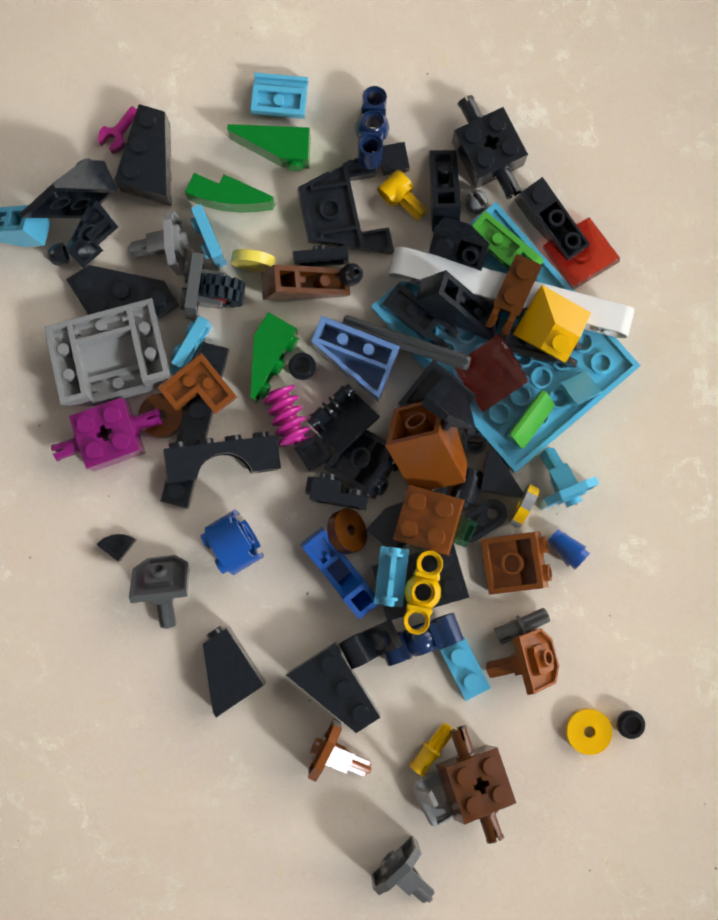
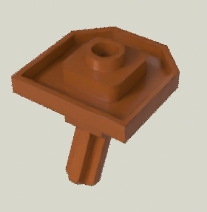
(533, 660)
(330, 753)

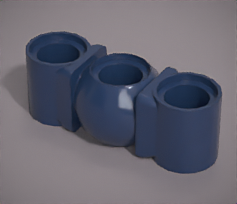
(374, 117)
(440, 634)

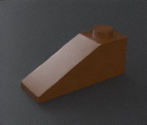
(301, 283)

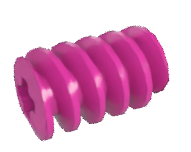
(286, 416)

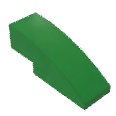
(228, 195)

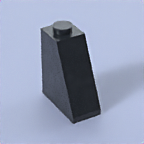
(229, 670)

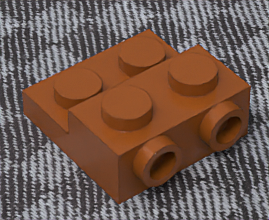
(516, 562)

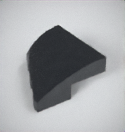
(90, 232)

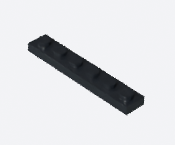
(195, 426)

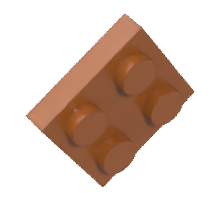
(428, 520)

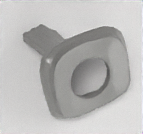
(428, 801)

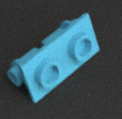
(391, 576)

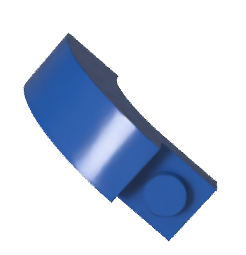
(340, 573)

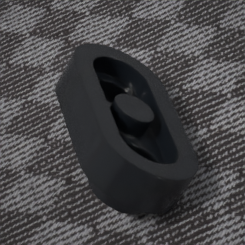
(485, 524)

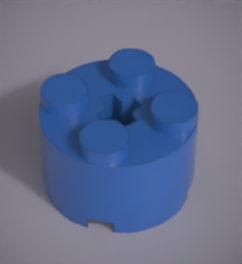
(232, 543)

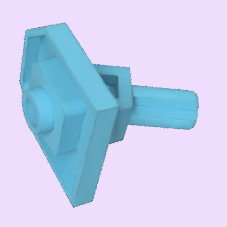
(563, 481)

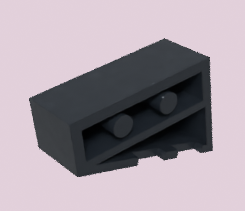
(146, 157)
(336, 687)

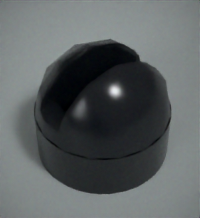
(58, 254)
(348, 268)
(472, 446)

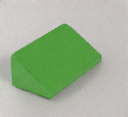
(531, 420)

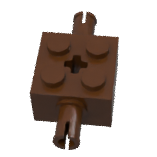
(491, 792)

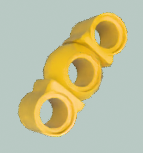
(422, 606)

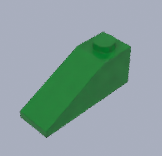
(279, 144)

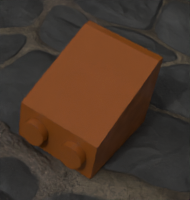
(423, 450)

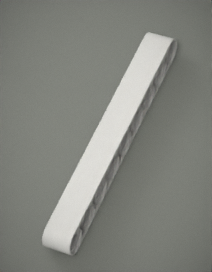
(413, 265)

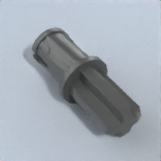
(522, 625)

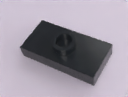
(321, 256)

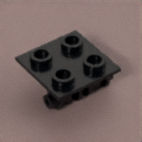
(343, 418)

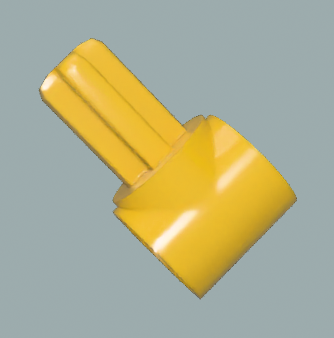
(398, 191)

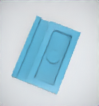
(279, 95)
(210, 246)

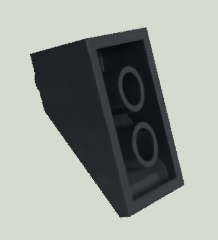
(73, 192)

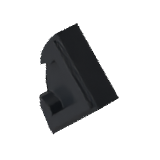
(117, 545)

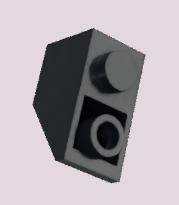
(459, 243)

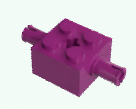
(91, 427)

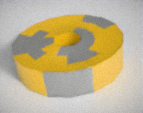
(524, 506)

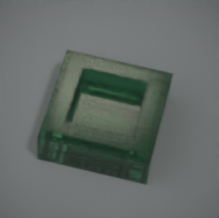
(464, 531)

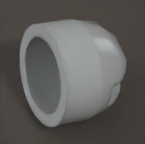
(473, 205)

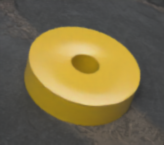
(601, 733)

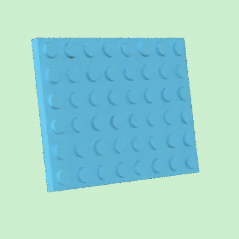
(599, 355)

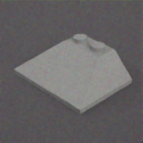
(107, 355)

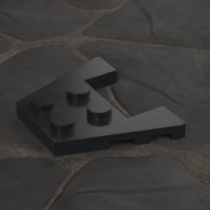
(332, 214)

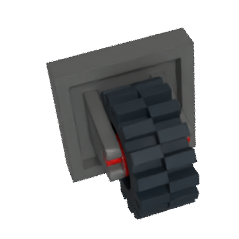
(208, 288)

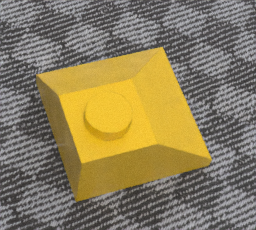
(552, 324)

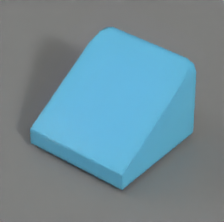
(580, 388)

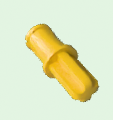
(431, 750)

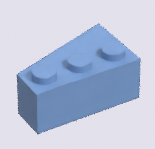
(356, 354)

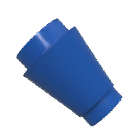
(568, 549)

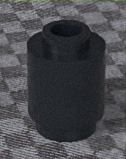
(470, 489)

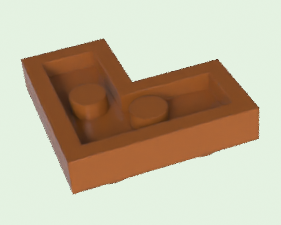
(195, 379)

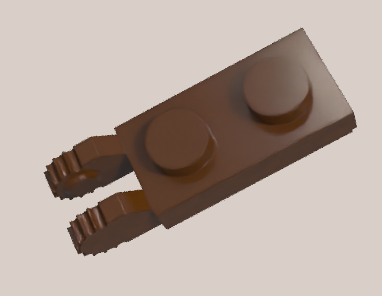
(514, 291)

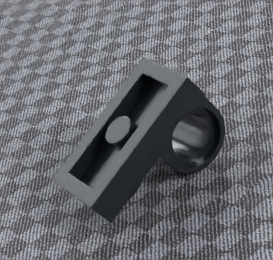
(370, 644)

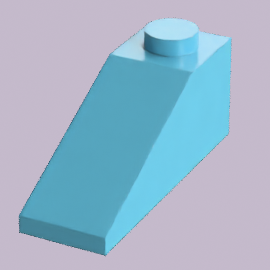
(22, 231)

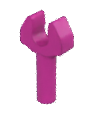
(117, 131)

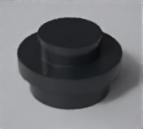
(302, 366)
(630, 724)

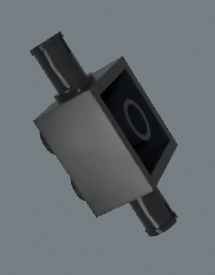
(497, 133)

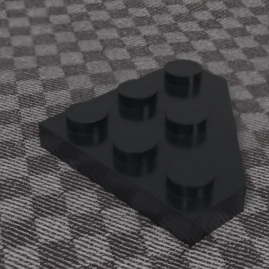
(107, 289)

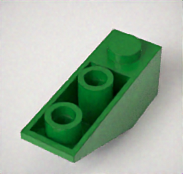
(270, 346)

